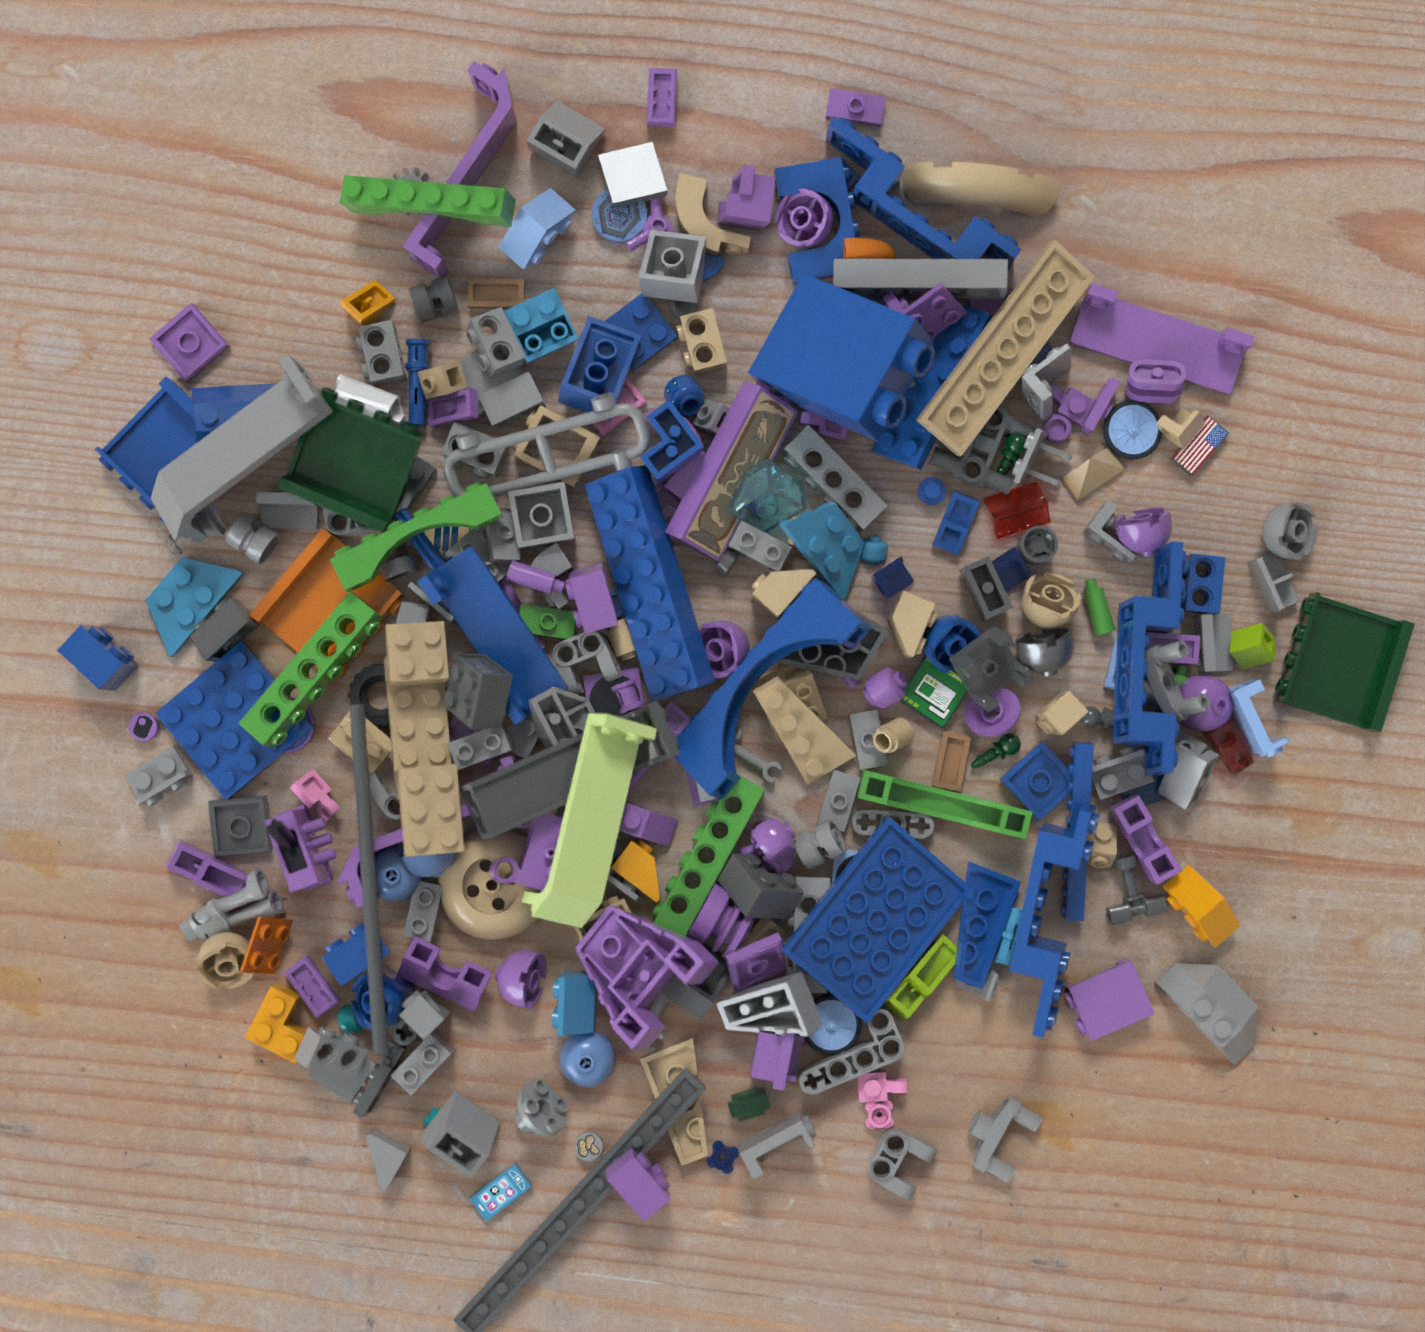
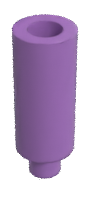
(534, 578)

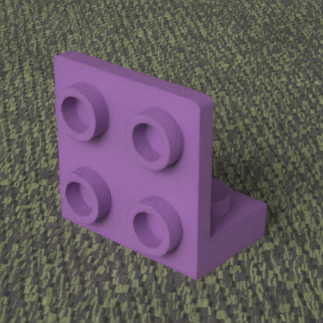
(933, 310)

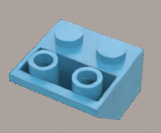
(541, 325)
(575, 1003)

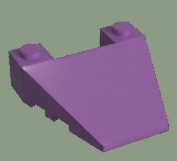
(632, 964)

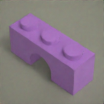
(1144, 842)
(425, 969)

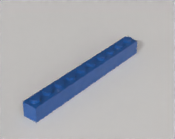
(1079, 795)

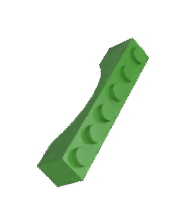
(465, 202)
(362, 563)
(944, 804)

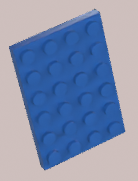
(876, 919)

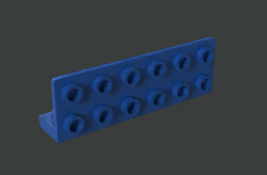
(493, 627)

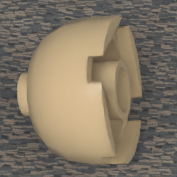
(1050, 600)
(222, 959)

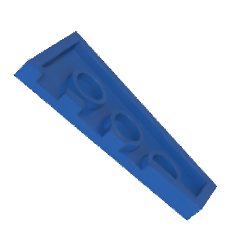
(983, 919)

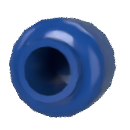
(684, 395)

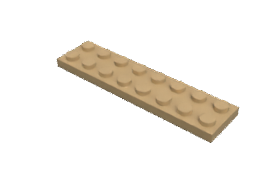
(1005, 348)

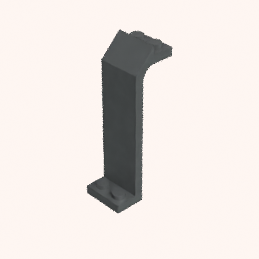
(544, 779)

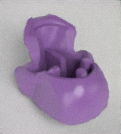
(772, 845)

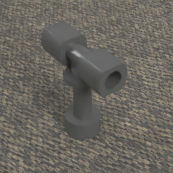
(1134, 902)

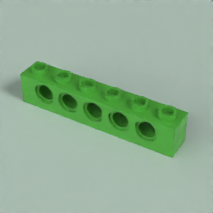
(296, 674)
(695, 896)

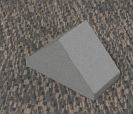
(386, 1155)

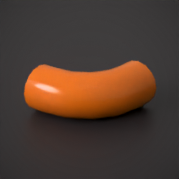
(867, 249)

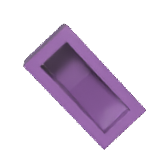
(647, 824)

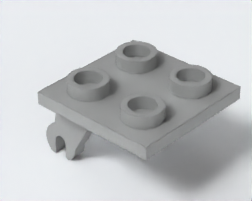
(1023, 466)

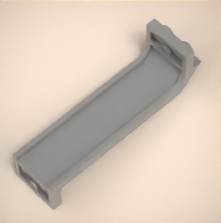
(237, 449)

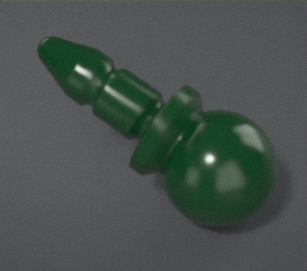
(1013, 449)
(1007, 745)

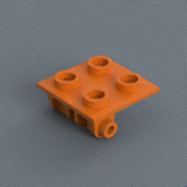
(266, 945)

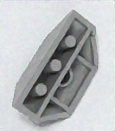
(559, 715)
(1213, 1005)

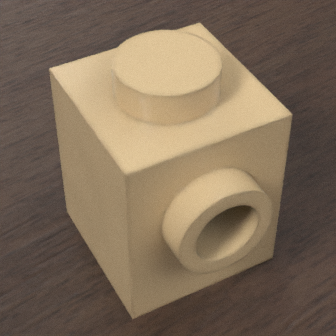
(442, 379)

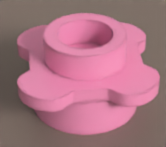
(885, 1120)

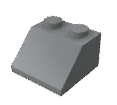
(673, 266)

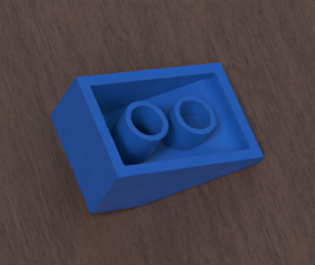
(598, 364)

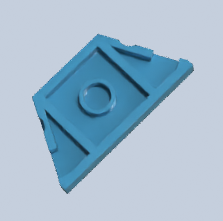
(827, 544)
(187, 597)

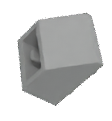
(565, 138)
(461, 1134)

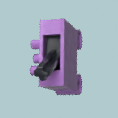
(298, 848)

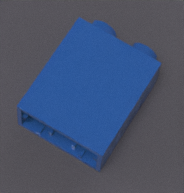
(844, 357)

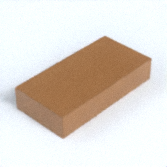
(495, 293)
(951, 761)

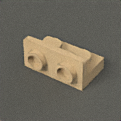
(377, 742)

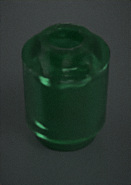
(749, 1104)

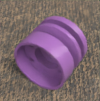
(720, 921)

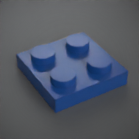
(644, 319)
(1038, 780)

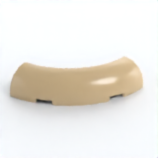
(980, 185)

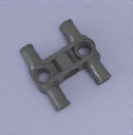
(982, 452)

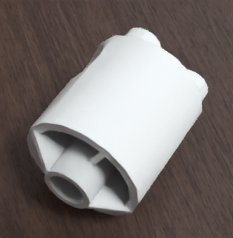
(371, 396)

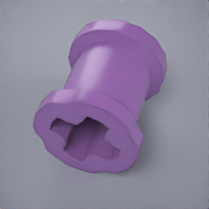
(627, 696)

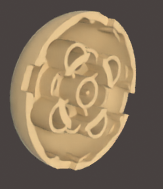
(476, 914)

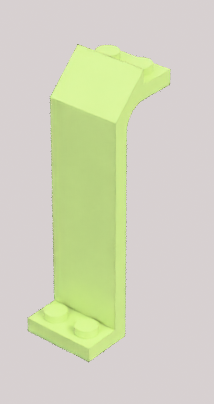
(590, 820)

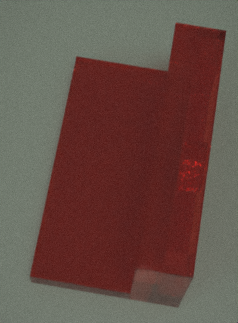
(1018, 510)

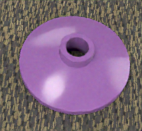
(1008, 714)

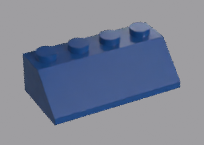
(218, 404)

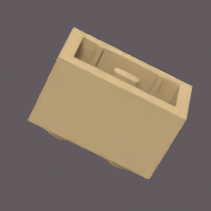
(909, 620)

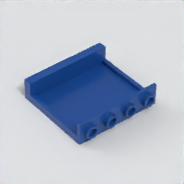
(152, 440)

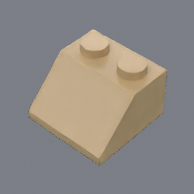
(780, 589)

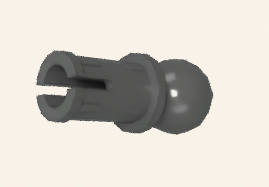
(1094, 718)

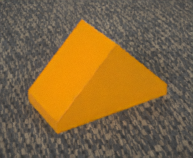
(368, 303)

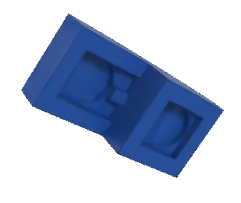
(956, 522)

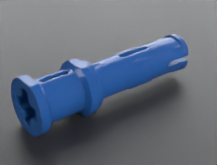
(417, 362)

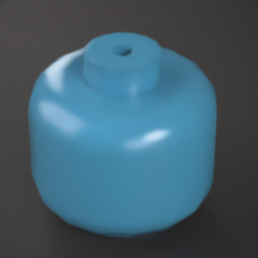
(874, 550)

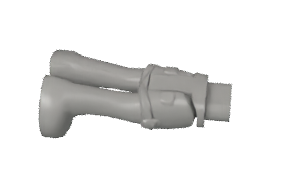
(217, 915)

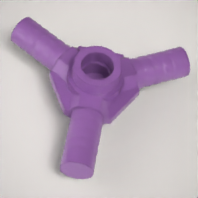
(656, 221)

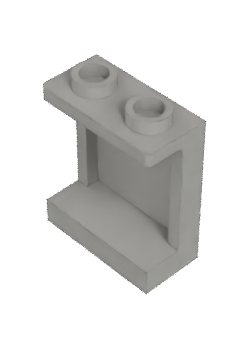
(773, 1137)

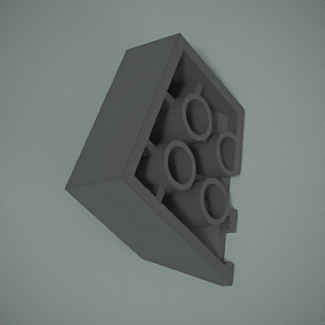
(838, 658)

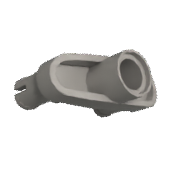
(1162, 685)
(990, 1131)

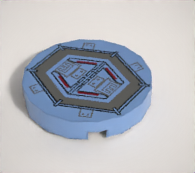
(617, 223)

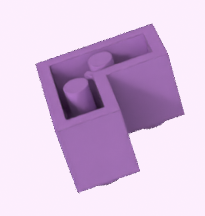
(592, 596)
(639, 1183)

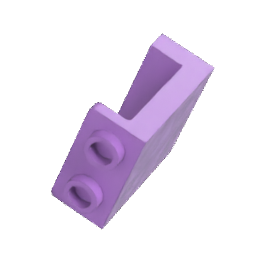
(1108, 1000)

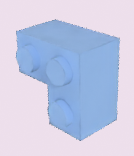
(536, 227)

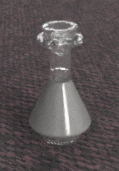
(211, 520)

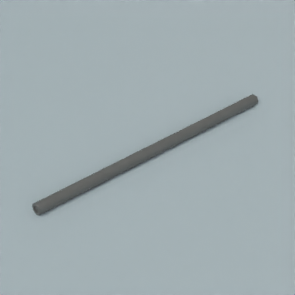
(368, 879)

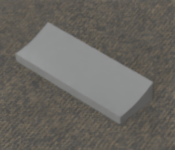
(915, 277)

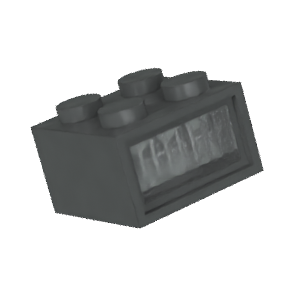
(478, 691)

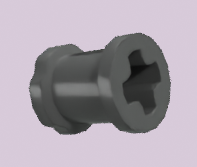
(399, 1036)

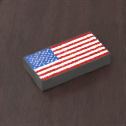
(1200, 447)

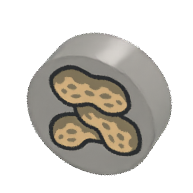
(588, 1146)

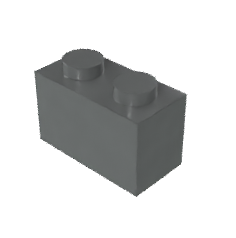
(985, 588)

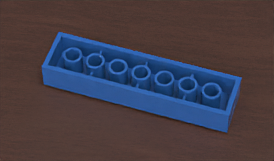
(649, 582)

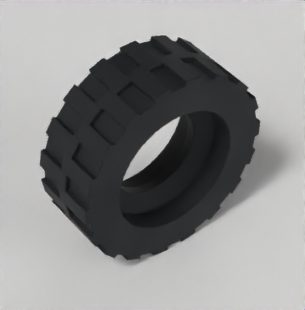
(359, 690)

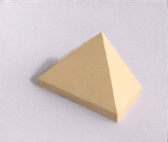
(1092, 473)

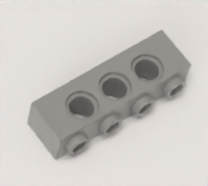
(810, 442)
(814, 888)

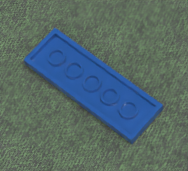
(909, 440)

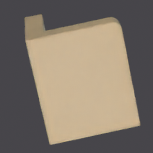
(1182, 427)

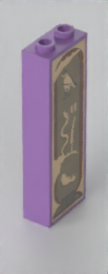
(745, 438)

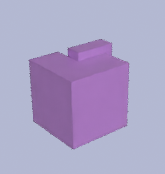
(749, 201)
(776, 1057)

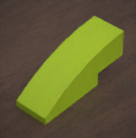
(922, 977)

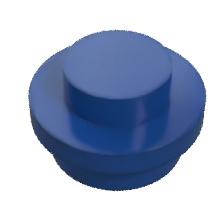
(931, 491)

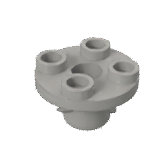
(540, 1109)

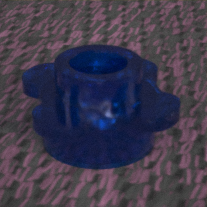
(720, 1149)

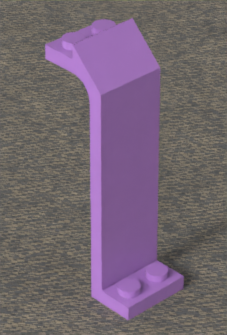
(470, 168)
(352, 869)

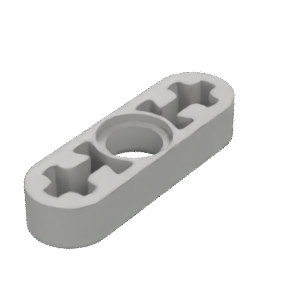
(914, 818)

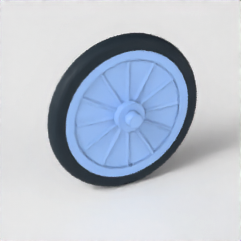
(1132, 430)
(839, 1029)

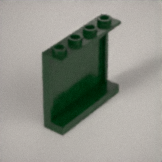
(354, 462)
(1343, 663)

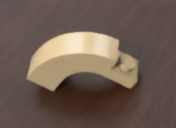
(692, 219)

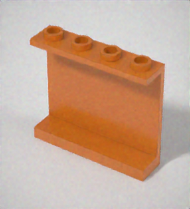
(313, 591)

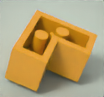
(1203, 906)
(273, 1025)

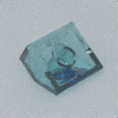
(767, 496)

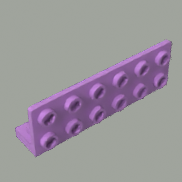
(1140, 333)

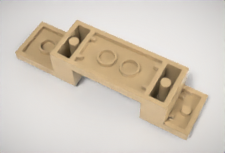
(419, 738)

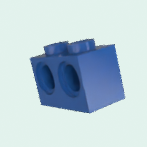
(1209, 586)

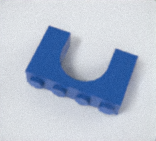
(829, 180)

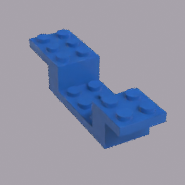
(879, 181)
(1135, 617)
(1040, 955)

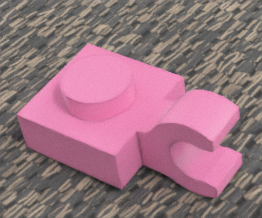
(314, 791)
(874, 1086)

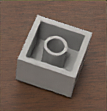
(542, 516)

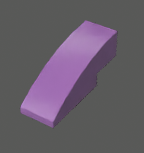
(206, 869)

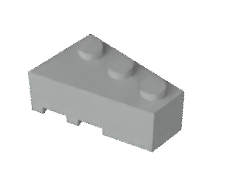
(774, 1006)

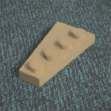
(804, 735)
(661, 1069)

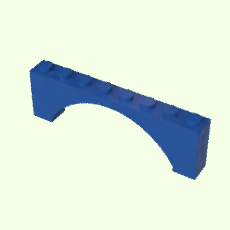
(708, 741)

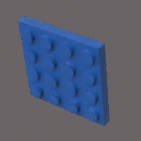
(208, 715)

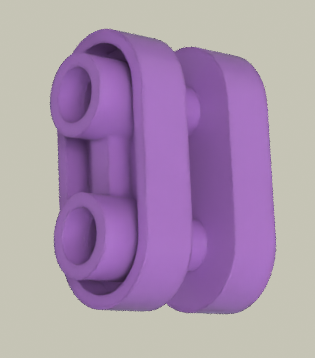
(1155, 381)

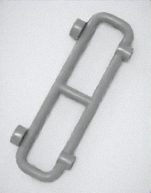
(604, 408)

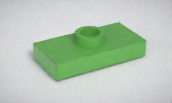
(548, 621)

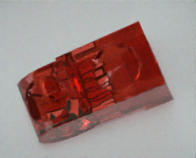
(1230, 748)

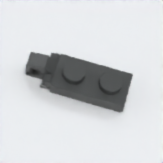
(379, 1079)

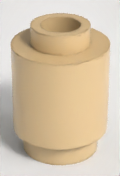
(621, 641)
(893, 735)

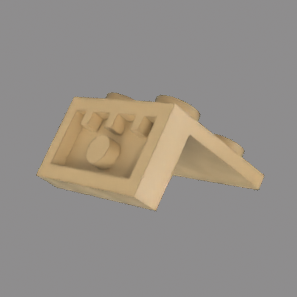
(802, 684)

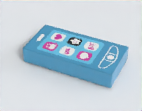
(500, 1191)

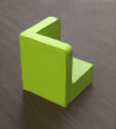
(1252, 646)

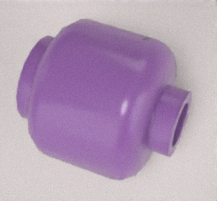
(885, 688)

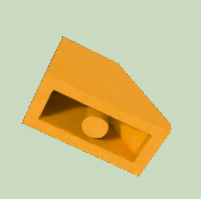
(639, 868)

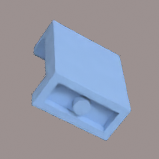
(1249, 723)

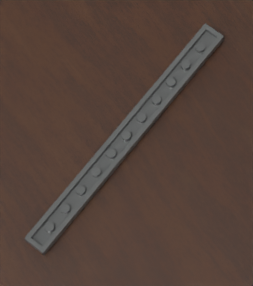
(577, 1204)

